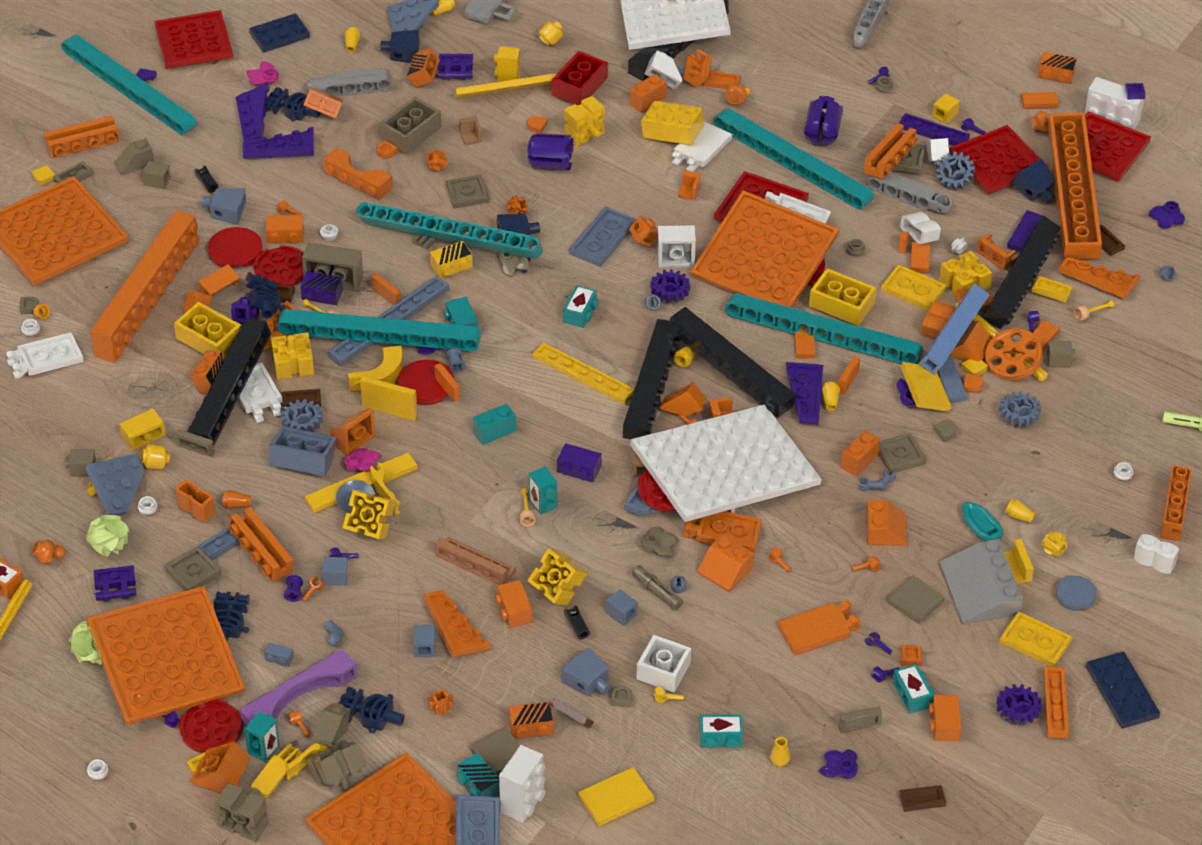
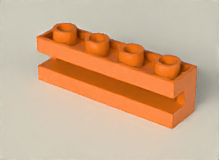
(82, 136)
(890, 151)
(1176, 503)
(261, 545)

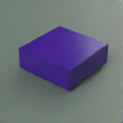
(1135, 91)

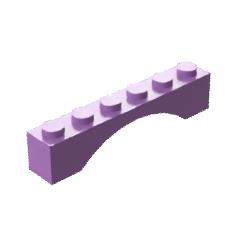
(331, 672)

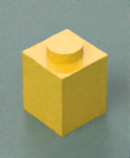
(945, 108)

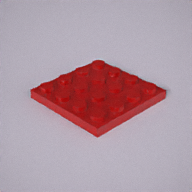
(193, 39)
(1113, 146)
(996, 157)
(757, 186)

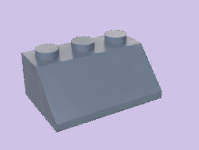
(302, 451)

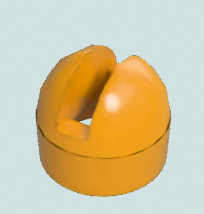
(42, 308)

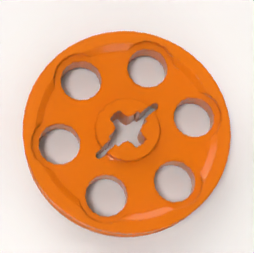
(1020, 358)

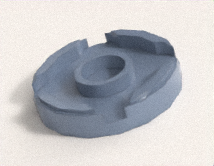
(1076, 593)

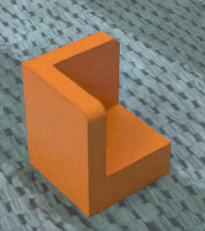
(690, 185)
(194, 297)
(720, 407)

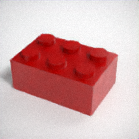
(579, 78)

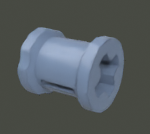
(455, 358)

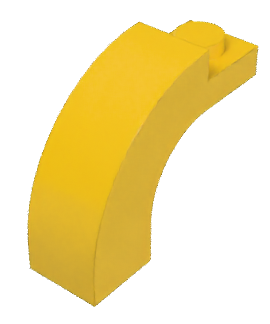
(386, 372)

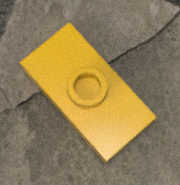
(1052, 289)

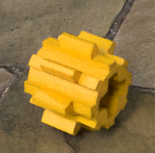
(1054, 544)

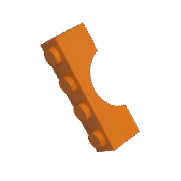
(374, 182)

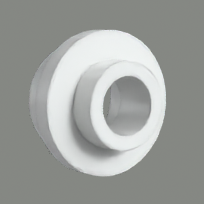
(329, 232)
(959, 245)
(30, 327)
(1123, 471)
(147, 505)
(95, 765)

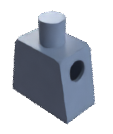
(226, 204)
(586, 674)

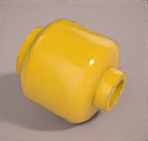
(551, 33)
(155, 456)

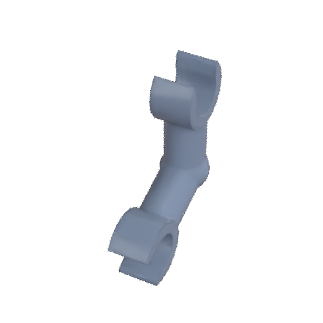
(866, 484)

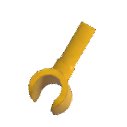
(660, 695)

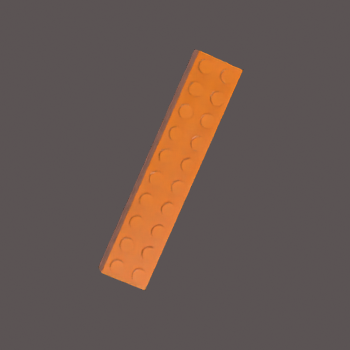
(1074, 186)
(144, 286)

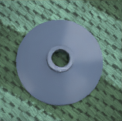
(344, 493)

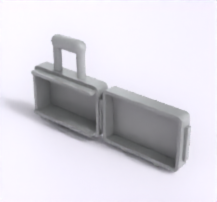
(485, 10)

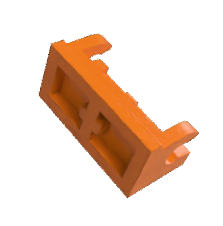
(697, 68)
(323, 102)
(995, 253)
(218, 280)

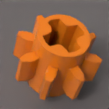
(437, 160)
(517, 205)
(440, 702)

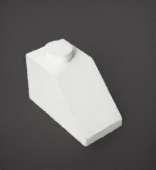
(665, 68)
(936, 149)

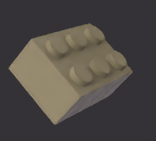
(410, 124)
(335, 262)

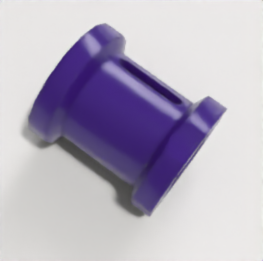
(293, 588)

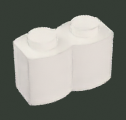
(920, 227)
(1154, 553)

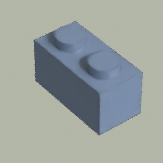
(279, 654)

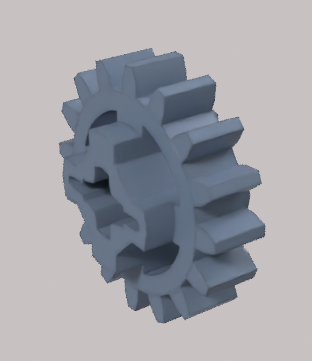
(955, 164)
(1020, 409)
(302, 416)

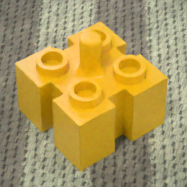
(584, 120)
(965, 272)
(292, 355)
(369, 514)
(557, 576)

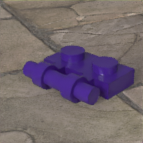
(455, 62)
(115, 578)

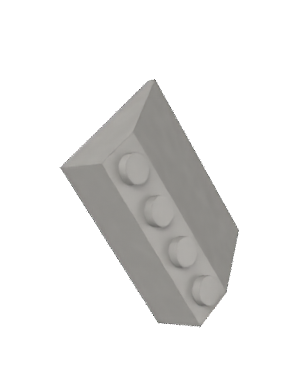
(982, 583)

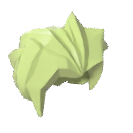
(107, 534)
(83, 644)

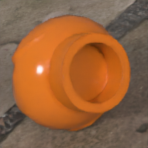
(736, 94)
(1040, 121)
(45, 550)

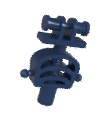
(295, 102)
(263, 295)
(230, 613)
(375, 706)

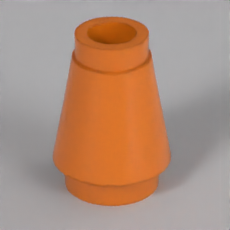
(235, 499)

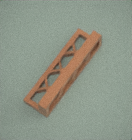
(474, 561)

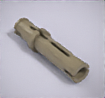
(650, 582)

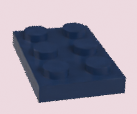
(279, 32)

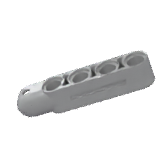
(869, 21)
(353, 82)
(911, 192)

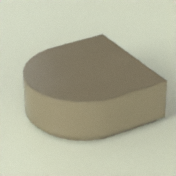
(28, 304)
(945, 430)
(621, 697)

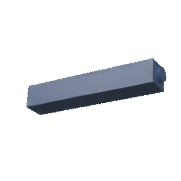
(954, 329)

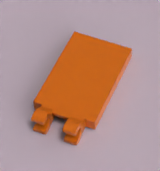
(735, 526)
(818, 627)

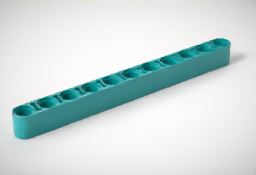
(129, 84)
(794, 159)
(456, 233)
(824, 329)
(379, 330)

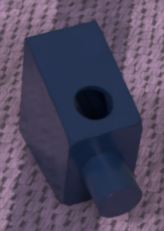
(402, 45)
(1035, 182)
(517, 223)

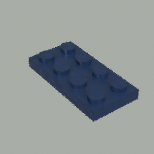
(1122, 690)

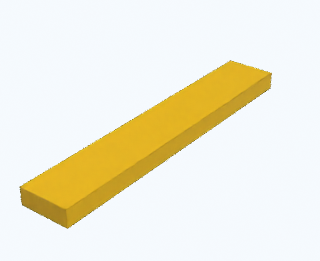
(504, 86)
(583, 373)
(393, 469)

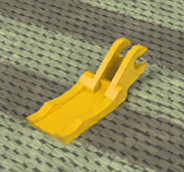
(378, 481)
(300, 762)
(275, 771)

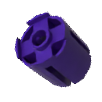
(830, 120)
(550, 151)

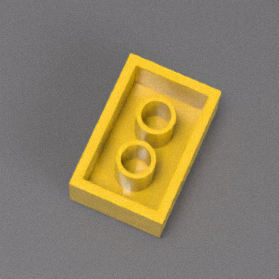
(672, 122)
(842, 297)
(206, 329)

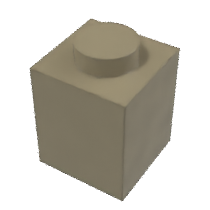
(156, 174)
(1060, 354)
(79, 460)

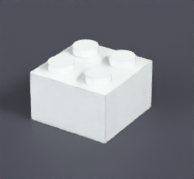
(676, 246)
(663, 663)

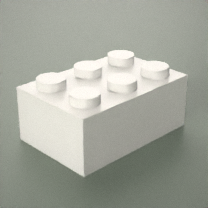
(1111, 102)
(522, 784)

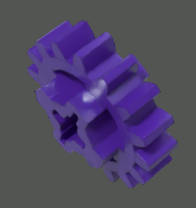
(670, 286)
(1019, 704)

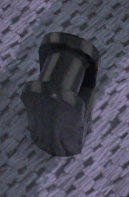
(206, 179)
(577, 622)

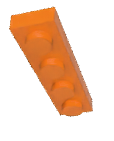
(1056, 702)

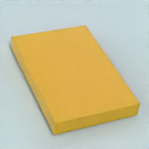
(913, 287)
(925, 387)
(388, 398)
(1036, 639)
(616, 796)

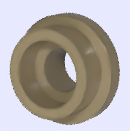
(884, 84)
(856, 247)

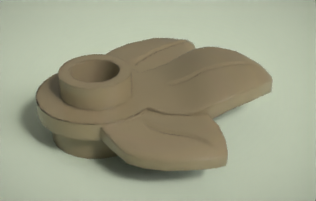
(513, 263)
(658, 541)

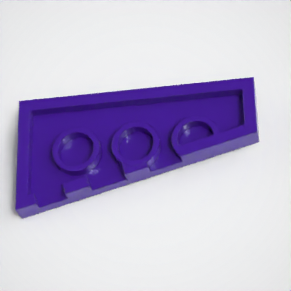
(252, 111)
(281, 146)
(807, 384)

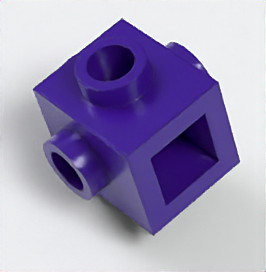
(243, 310)

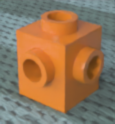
(641, 230)

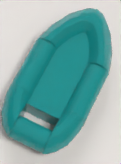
(981, 522)

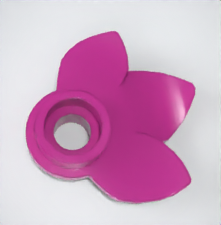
(265, 74)
(361, 459)

